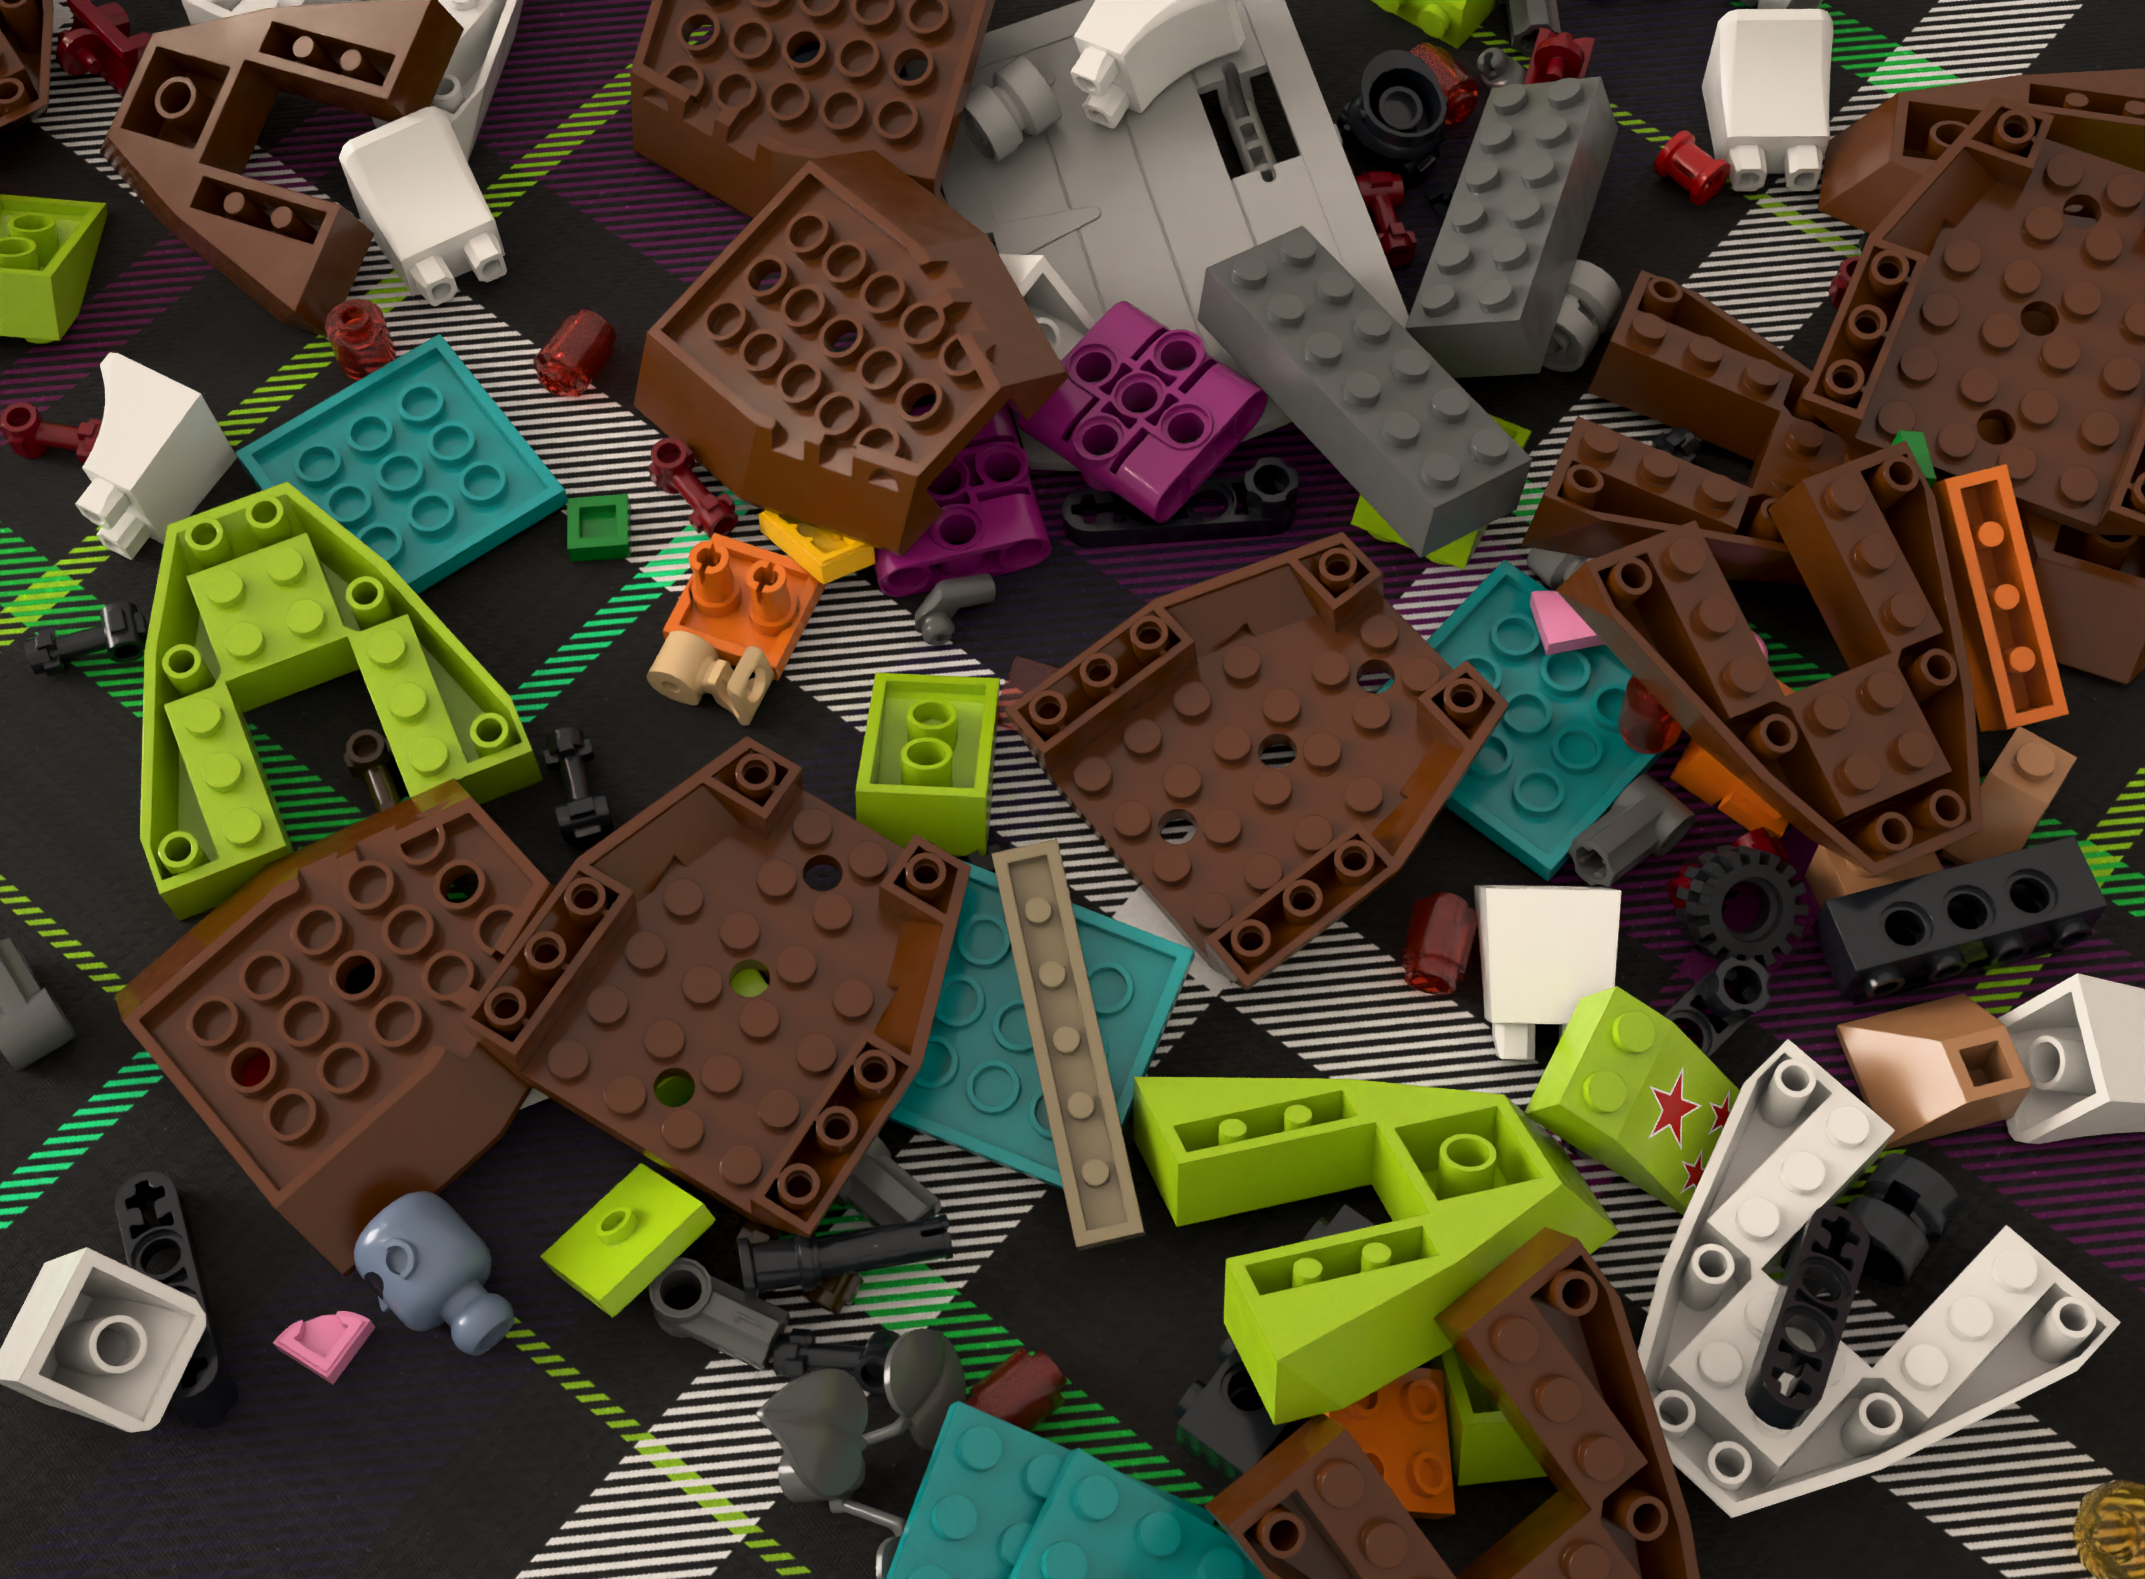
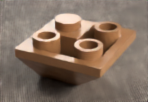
(1935, 1068)

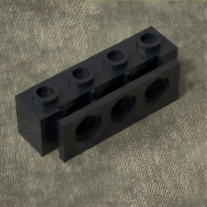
(1959, 921)
(1210, 1423)

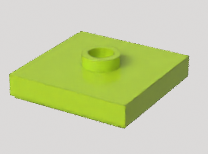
(628, 1239)

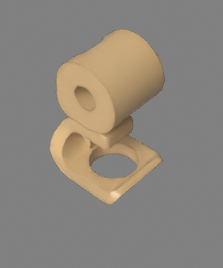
(691, 667)

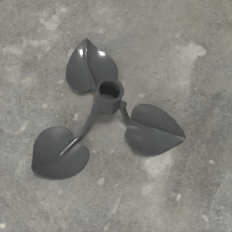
(826, 1412)

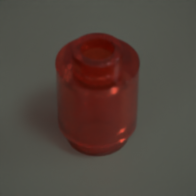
(1453, 79)
(359, 337)
(575, 354)
(1645, 722)
(1438, 943)
(1020, 1390)

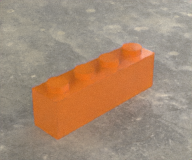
(1998, 602)

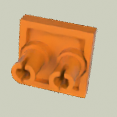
(745, 600)
(1407, 1440)

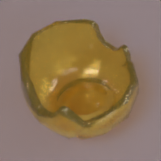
(2112, 1530)

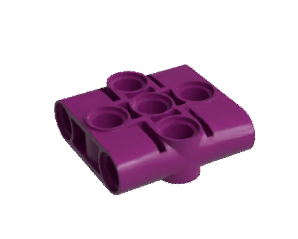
(1138, 372)
(992, 516)

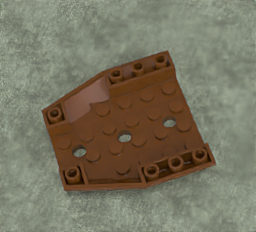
(749, 117)
(1939, 337)
(828, 431)
(1191, 693)
(637, 965)
(365, 1086)

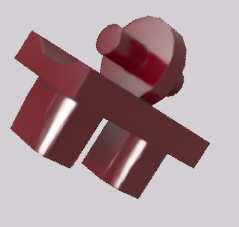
(101, 44)
(1558, 57)

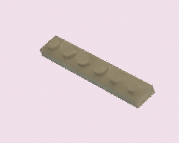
(1068, 1046)

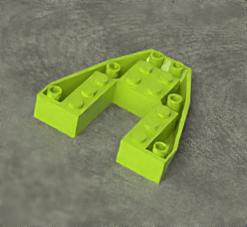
(260, 609)
(1358, 1306)

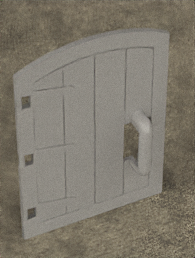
(1151, 201)

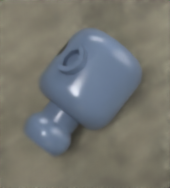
(433, 1271)

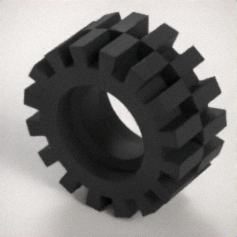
(1776, 910)

